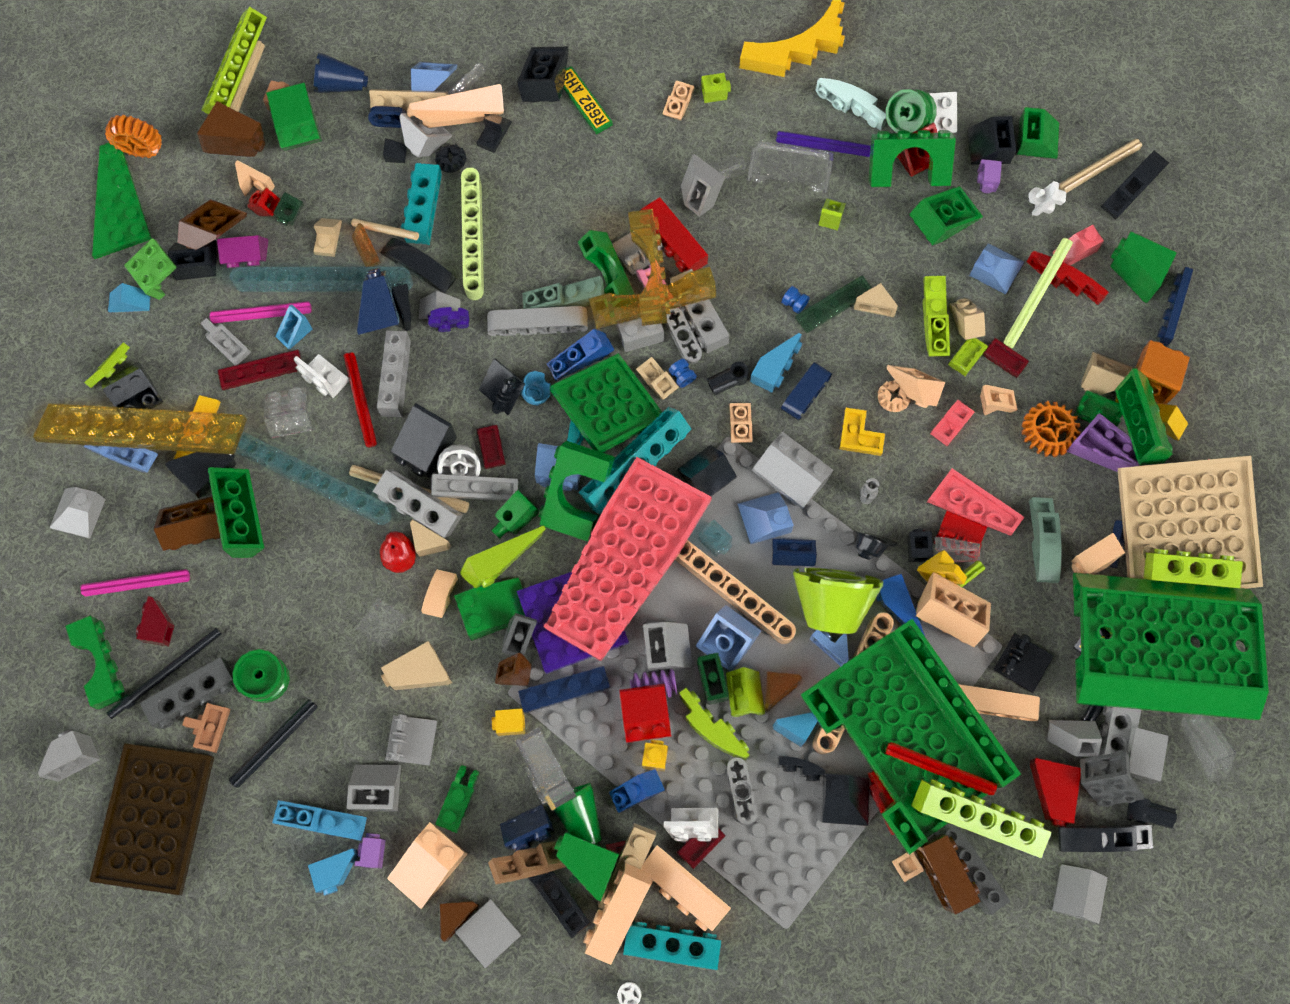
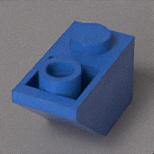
(636, 790)

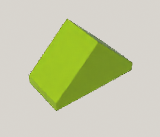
(831, 214)

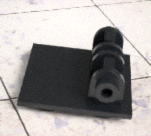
(501, 387)
(1023, 662)

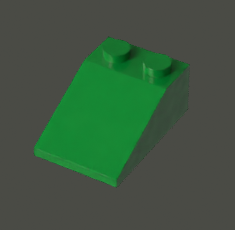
(293, 117)
(945, 214)
(490, 607)

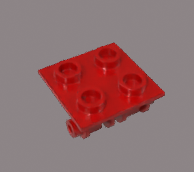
(961, 529)

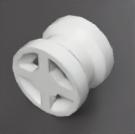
(628, 996)

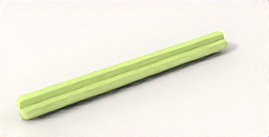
(1038, 292)

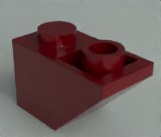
(155, 624)

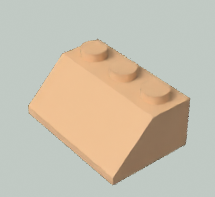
(954, 610)

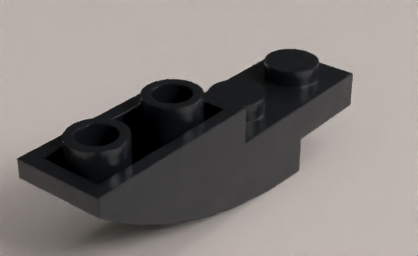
(1134, 184)
(1105, 838)

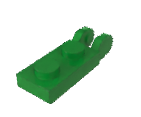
(457, 801)

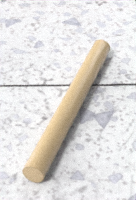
(386, 229)

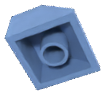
(544, 463)
(729, 636)

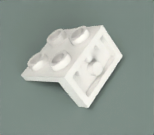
(946, 111)
(323, 375)
(693, 823)

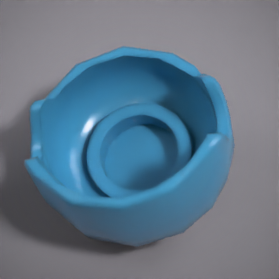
(536, 388)

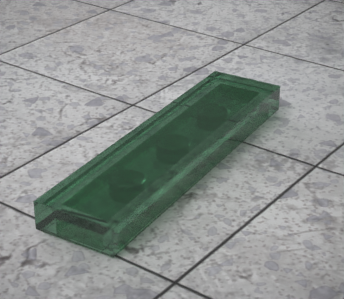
(832, 304)

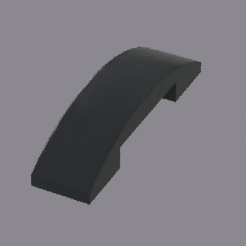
(419, 263)
(561, 902)

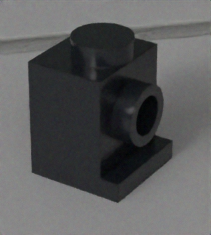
(923, 538)

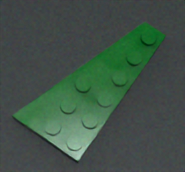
(118, 210)

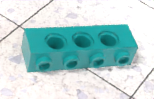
(422, 175)
(707, 959)

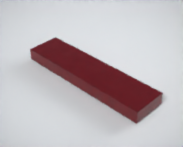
(258, 370)

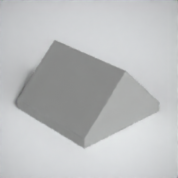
(1147, 755)
(1080, 893)

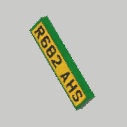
(586, 102)

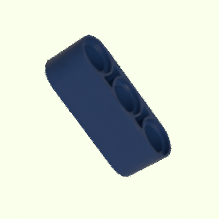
(806, 390)

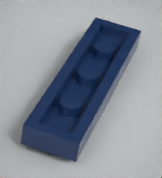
(1176, 300)
(564, 689)

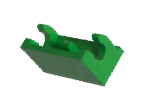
(1093, 404)

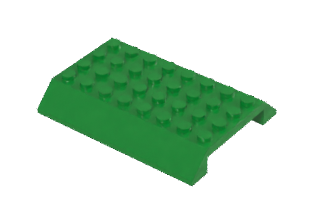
(909, 698)

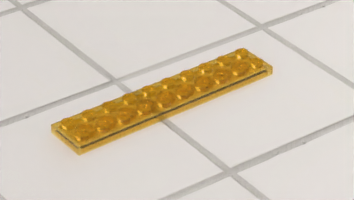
(140, 428)

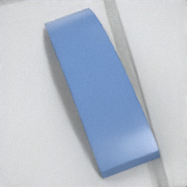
(133, 458)

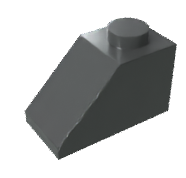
(518, 634)

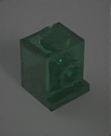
(291, 203)

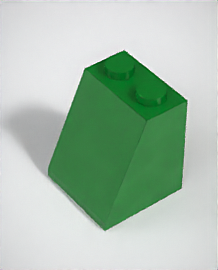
(1141, 264)
(587, 862)

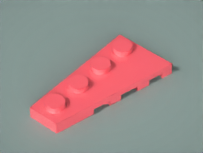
(972, 502)

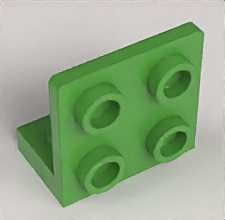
(150, 268)

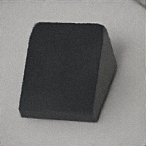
(394, 151)

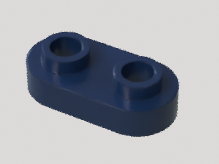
(388, 117)

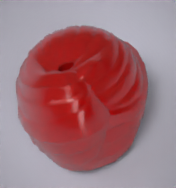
(400, 557)

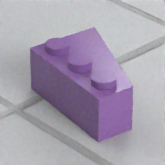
(1104, 445)

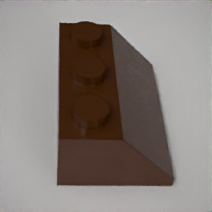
(207, 224)
(187, 524)
(948, 874)

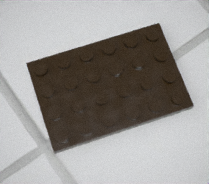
(152, 819)

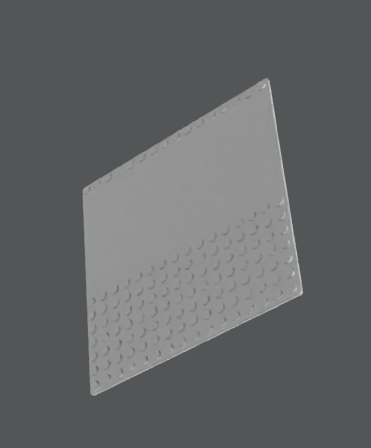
(787, 848)

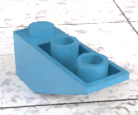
(772, 365)

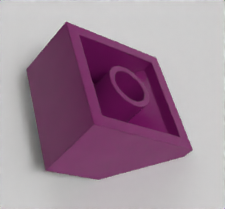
(242, 250)

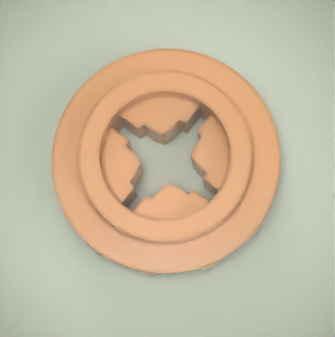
(896, 404)

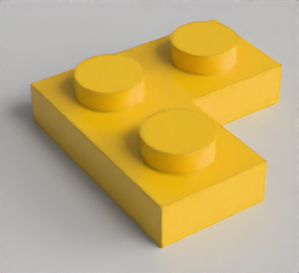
(857, 439)

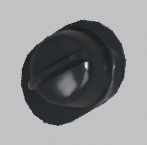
(872, 545)

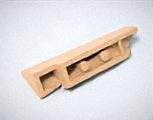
(459, 107)

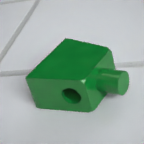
(520, 509)

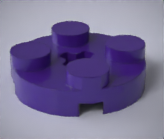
(445, 319)

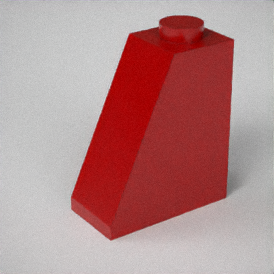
(1057, 790)

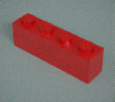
(677, 239)

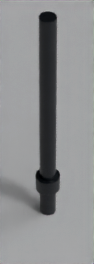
(129, 700)

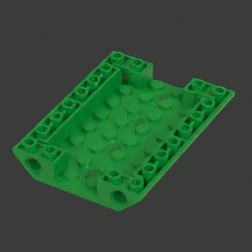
(1171, 671)

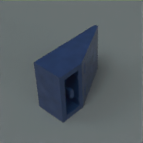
(526, 828)

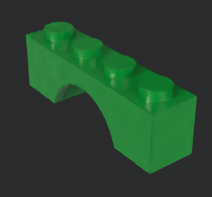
(599, 250)
(104, 686)

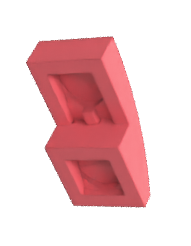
(952, 422)

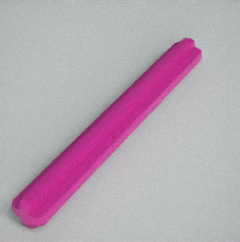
(257, 312)
(135, 582)

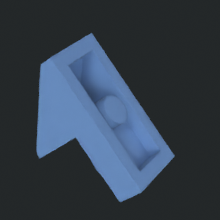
(837, 651)

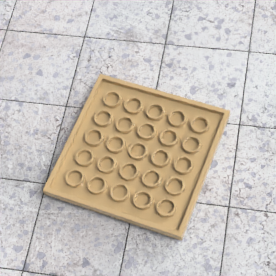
(1192, 510)

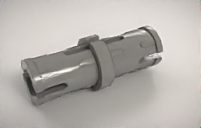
(865, 490)

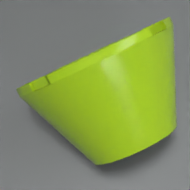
(835, 598)

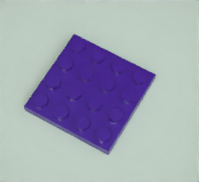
(538, 604)

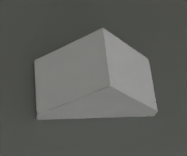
(437, 300)

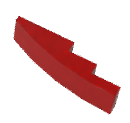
(1070, 277)

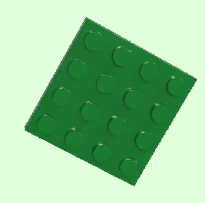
(606, 403)

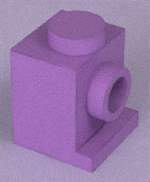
(989, 175)
(371, 851)

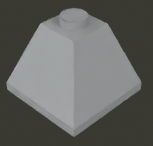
(420, 138)
(78, 512)

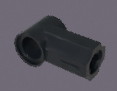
(726, 379)
(1147, 812)

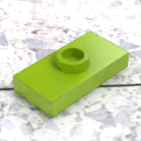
(968, 355)

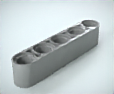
(537, 320)

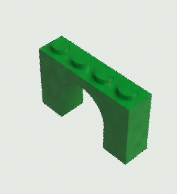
(887, 146)
(557, 511)

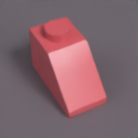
(1084, 244)

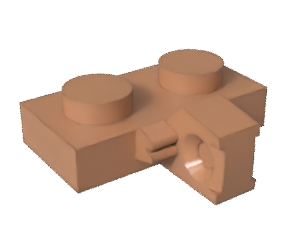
(208, 727)

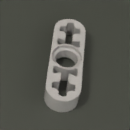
(685, 327)
(743, 773)

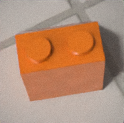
(1164, 370)

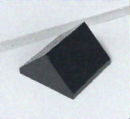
(708, 471)

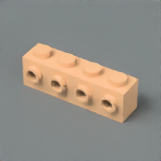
(617, 914)

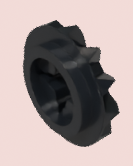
(458, 158)

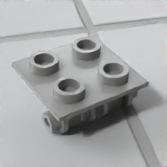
(631, 254)
(411, 740)

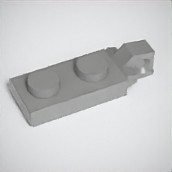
(225, 342)

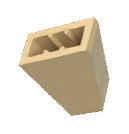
(416, 670)

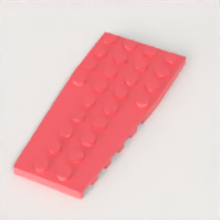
(626, 557)

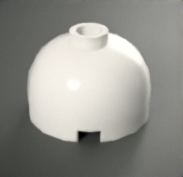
(458, 461)

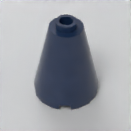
(337, 76)

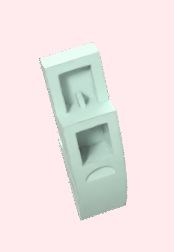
(847, 96)

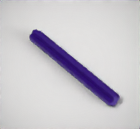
(823, 143)

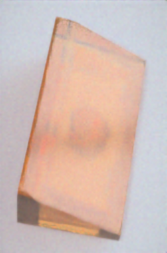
(365, 247)

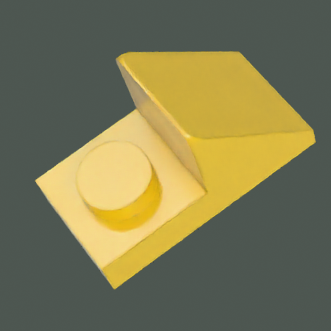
(944, 566)

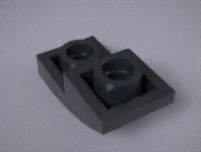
(807, 769)

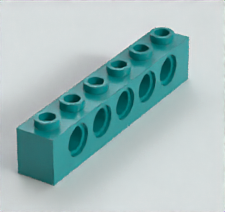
(654, 434)

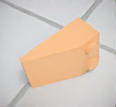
(426, 865)

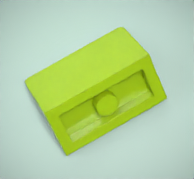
(745, 692)

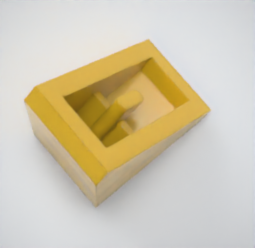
(1173, 420)

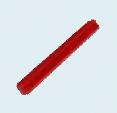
(360, 400)
(941, 768)

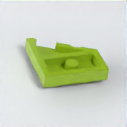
(106, 368)

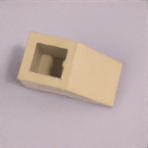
(968, 318)

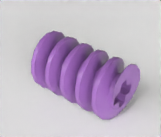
(669, 681)

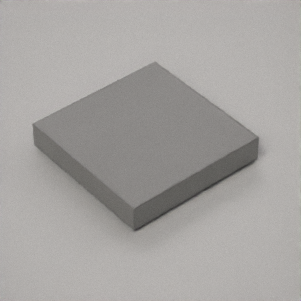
(488, 933)

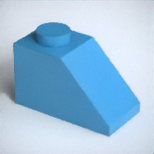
(332, 871)

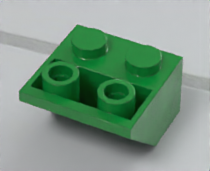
(1038, 134)

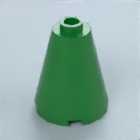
(580, 814)

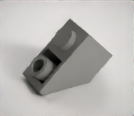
(1075, 737)

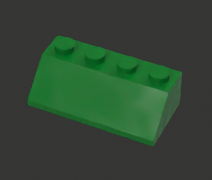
(1143, 419)
(236, 512)

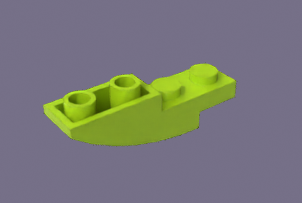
(935, 316)
(717, 734)

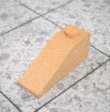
(1098, 556)

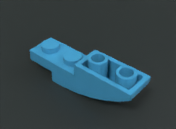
(319, 820)

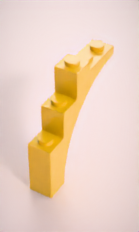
(777, 56)

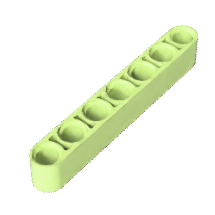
(475, 241)

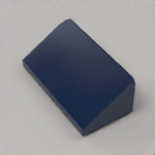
(794, 552)

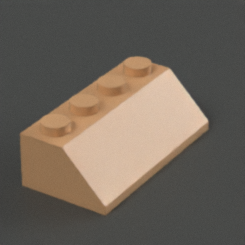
(685, 889)

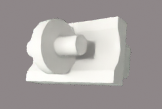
(1046, 198)

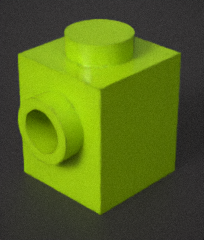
(715, 87)

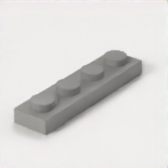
(473, 487)

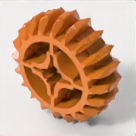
(133, 136)
(1051, 414)

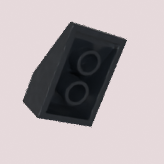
(543, 74)

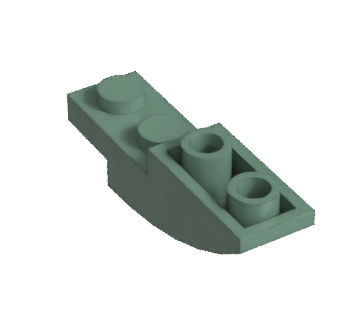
(564, 296)
(1047, 540)

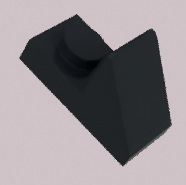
(493, 132)

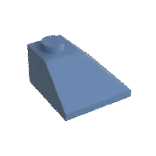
(430, 76)
(996, 268)
(765, 518)

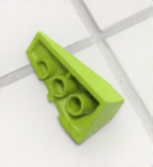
(489, 564)

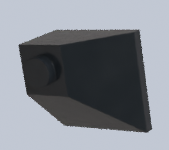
(845, 800)

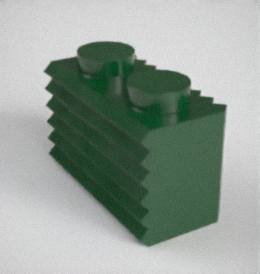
(712, 678)

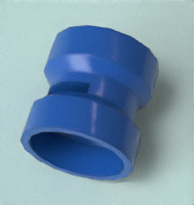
(795, 299)
(682, 373)

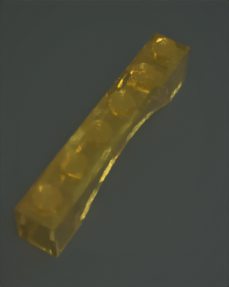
(691, 288)
(651, 300)

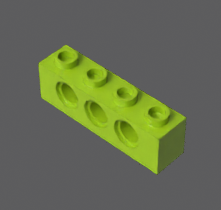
(1228, 572)

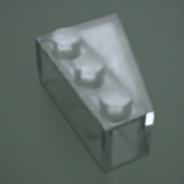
(544, 770)

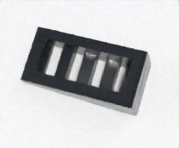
(402, 302)

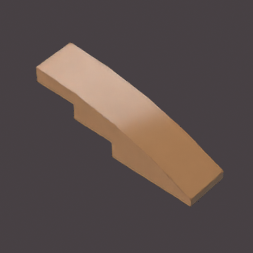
(526, 863)

